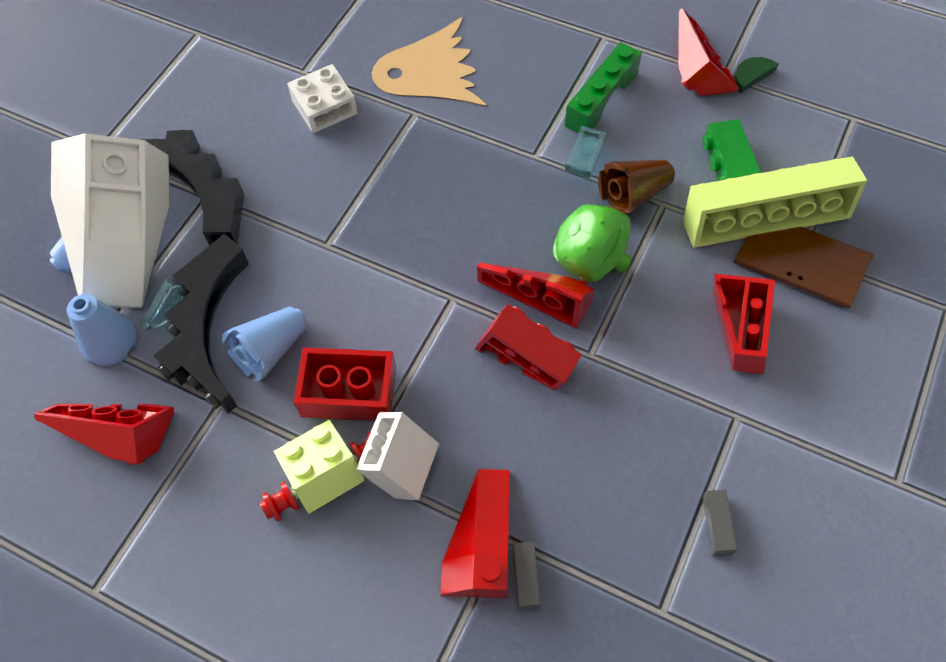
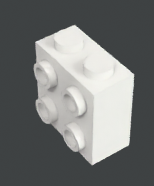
(322, 98)
(398, 456)

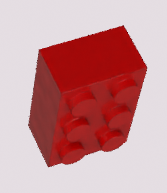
(345, 383)

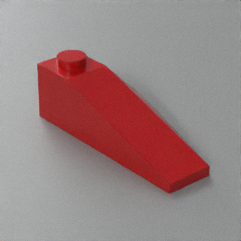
(700, 62)
(548, 293)
(110, 430)
(479, 546)

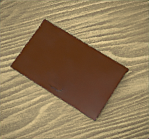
(811, 261)

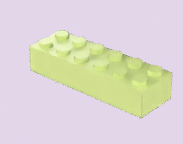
(773, 201)

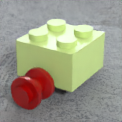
(317, 468)

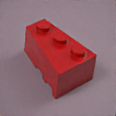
(745, 318)
(530, 347)

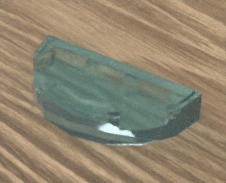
(166, 298)

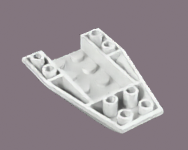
(110, 213)

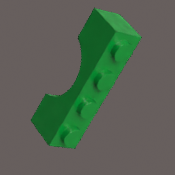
(589, 102)

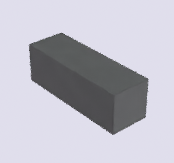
(719, 523)
(526, 576)

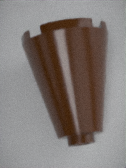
(633, 182)

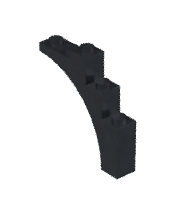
(219, 197)
(191, 319)

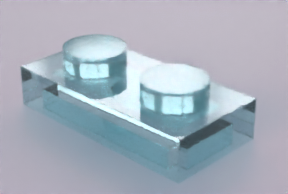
(585, 152)

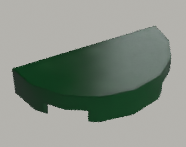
(753, 70)

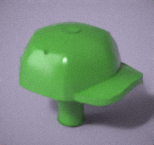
(593, 242)

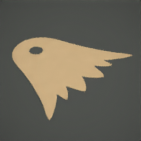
(428, 68)

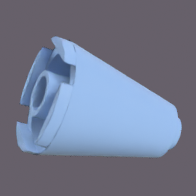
(101, 331)
(264, 341)

